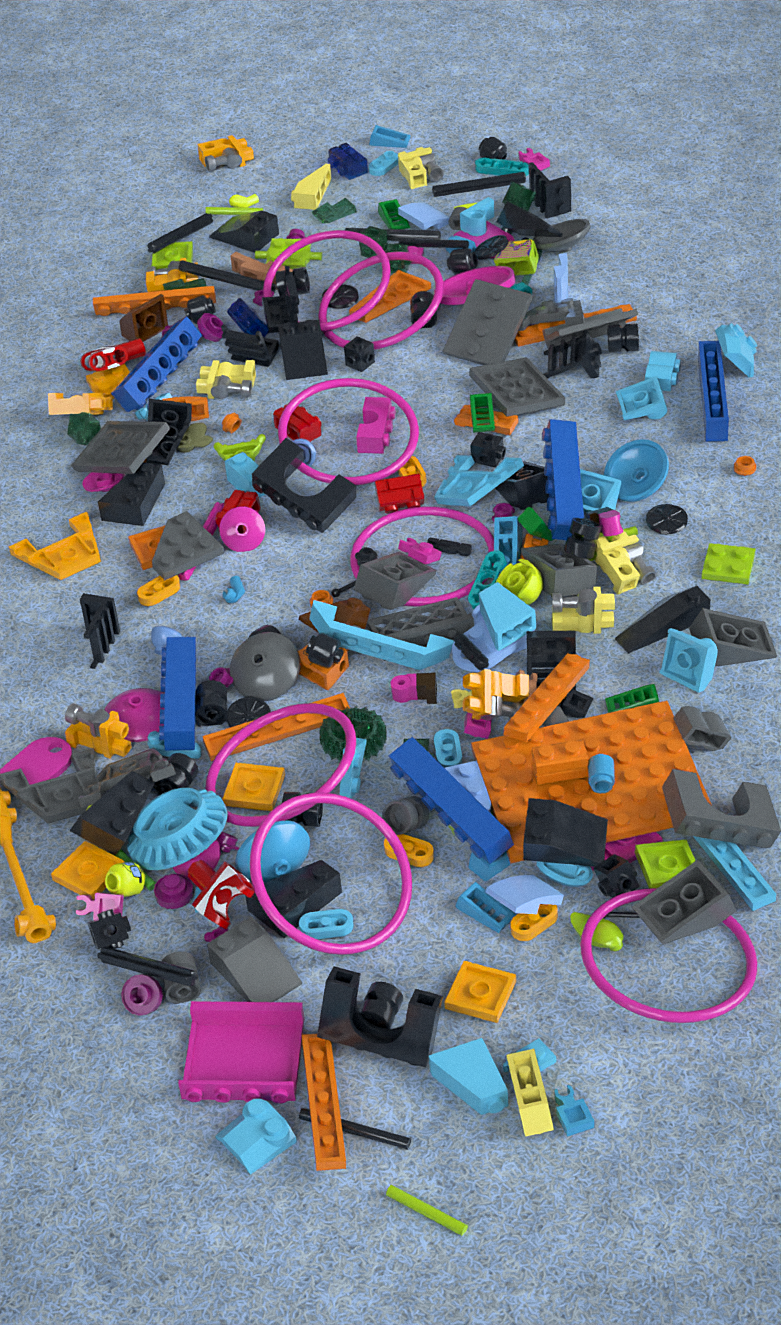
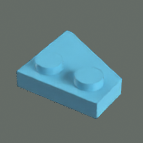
(351, 782)

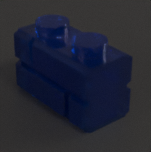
(347, 161)
(247, 318)

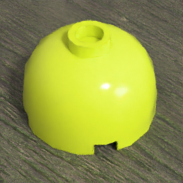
(522, 580)

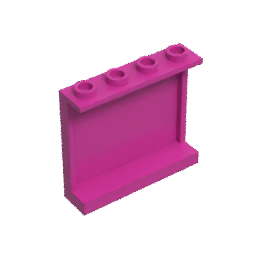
(243, 1051)

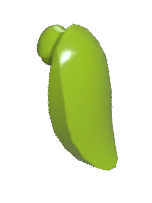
(605, 935)

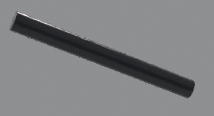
(435, 243)
(366, 1131)

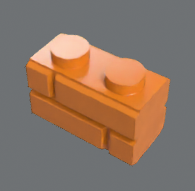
(560, 762)

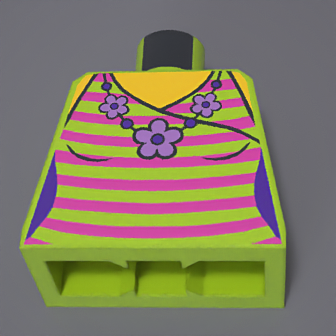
(519, 256)

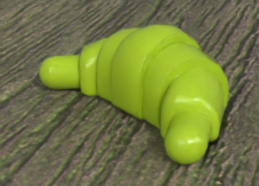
(250, 448)

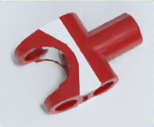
(122, 353)
(217, 890)

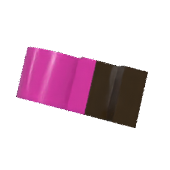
(608, 519)
(415, 687)

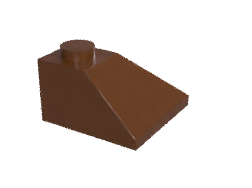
(145, 320)
(348, 612)

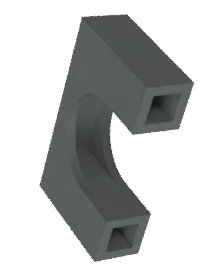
(695, 816)

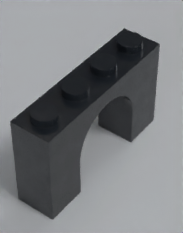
(316, 510)
(344, 1024)

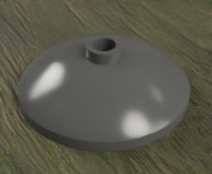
(572, 231)
(273, 674)

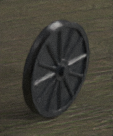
(491, 247)
(343, 297)
(666, 519)
(246, 710)

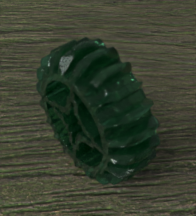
(366, 726)

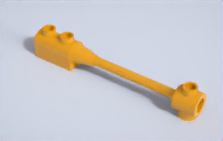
(32, 921)

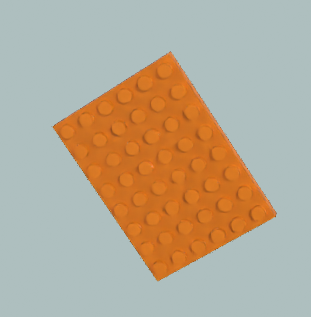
(644, 752)

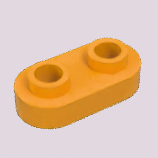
(413, 467)
(157, 590)
(414, 848)
(533, 922)

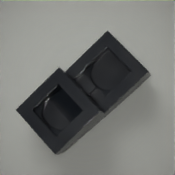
(576, 704)

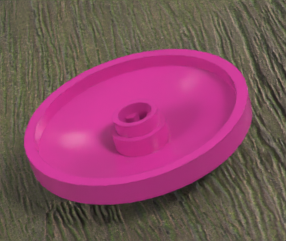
(458, 286)

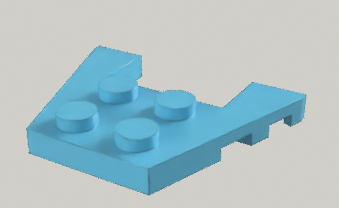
(467, 487)

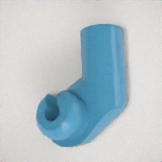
(235, 592)

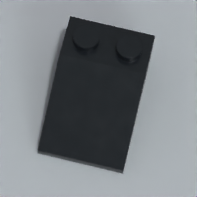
(248, 231)
(302, 349)
(525, 486)
(563, 834)

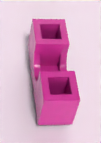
(377, 425)

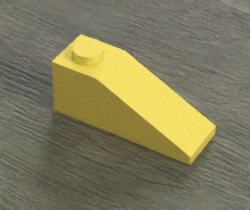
(311, 189)
(530, 1092)

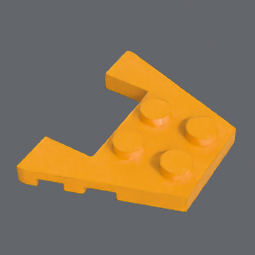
(64, 556)

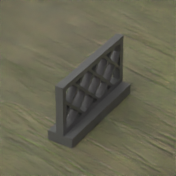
(595, 325)
(455, 623)

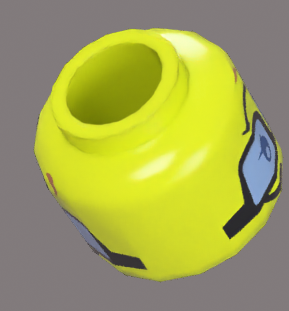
(125, 879)

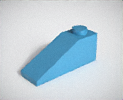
(508, 538)

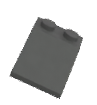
(561, 570)
(392, 579)
(735, 637)
(685, 905)
(252, 963)

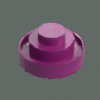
(210, 327)
(173, 891)
(141, 994)

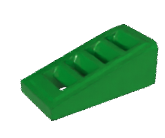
(389, 207)
(482, 400)
(534, 524)
(645, 695)

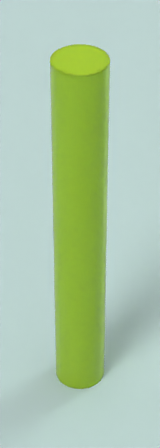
(230, 210)
(426, 1210)

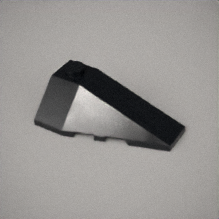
(524, 223)
(178, 417)
(673, 612)

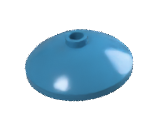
(634, 461)
(281, 853)

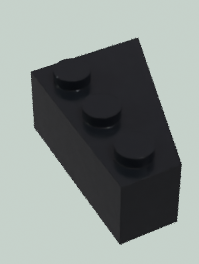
(133, 496)
(114, 814)
(298, 893)

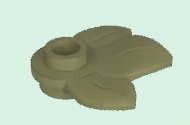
(194, 437)

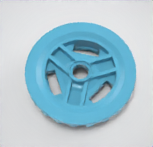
(172, 831)

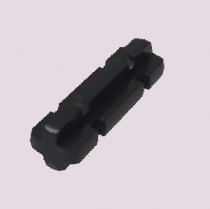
(450, 546)
(471, 652)

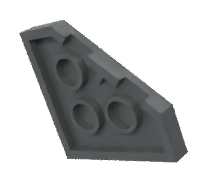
(184, 546)

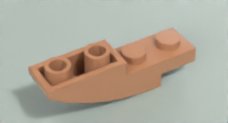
(252, 268)

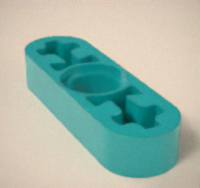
(500, 166)
(486, 571)

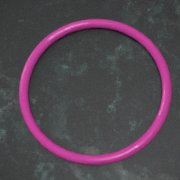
(331, 235)
(322, 314)
(360, 383)
(421, 511)
(327, 787)
(281, 922)
(654, 1013)

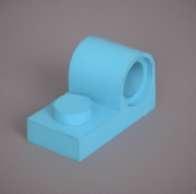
(474, 218)

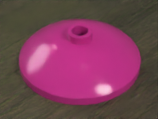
(139, 710)

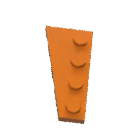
(399, 290)

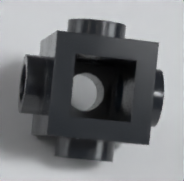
(359, 354)
(487, 449)
(616, 876)
(99, 927)

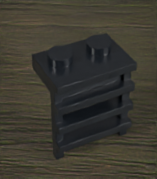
(552, 195)
(282, 308)
(250, 347)
(583, 352)
(100, 624)
(547, 649)

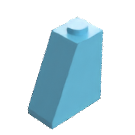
(505, 615)
(471, 1076)

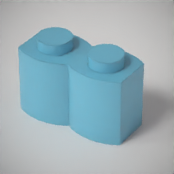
(664, 367)

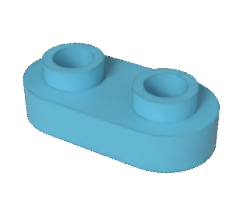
(383, 163)
(447, 748)
(326, 923)

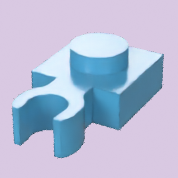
(573, 1114)

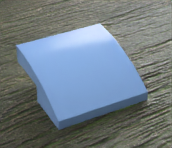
(423, 215)
(561, 279)
(524, 893)

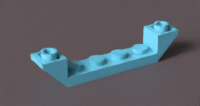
(378, 645)

